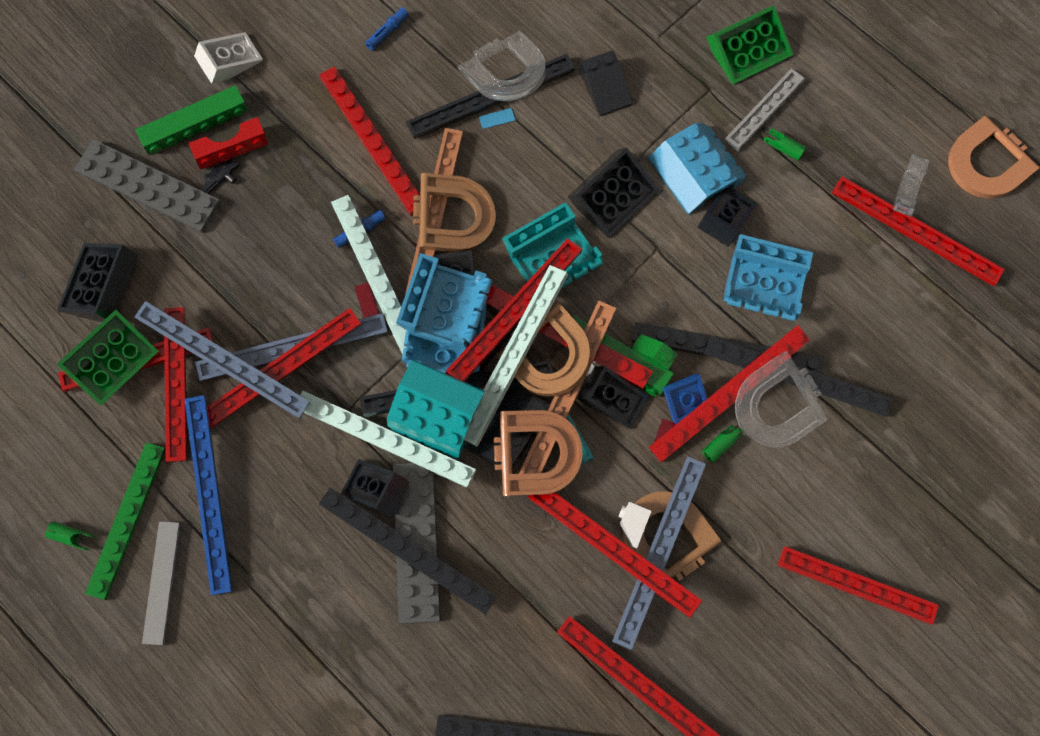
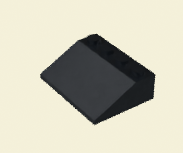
(613, 192)
(98, 281)
(513, 400)

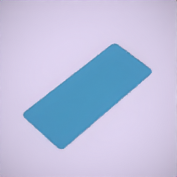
(497, 118)

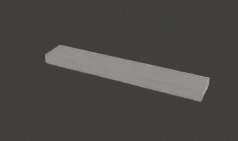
(764, 109)
(161, 583)

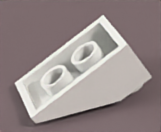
(226, 56)

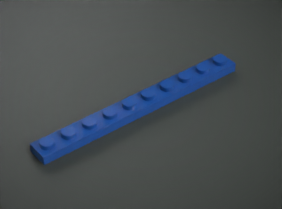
(208, 496)

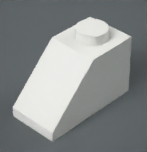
(633, 523)

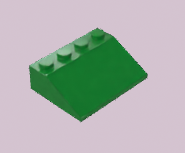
(750, 44)
(107, 357)

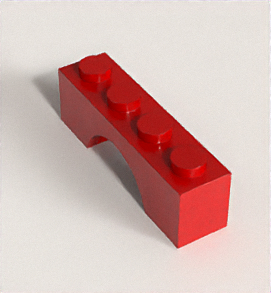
(247, 139)

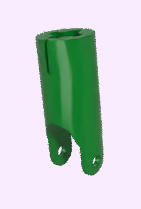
(785, 145)
(721, 443)
(65, 534)

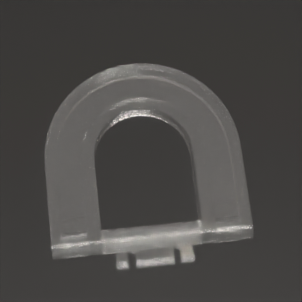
(506, 89)
(761, 381)

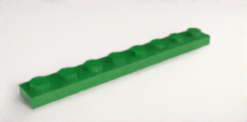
(125, 521)

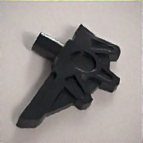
(219, 173)

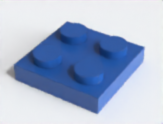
(684, 396)

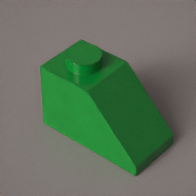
(655, 351)

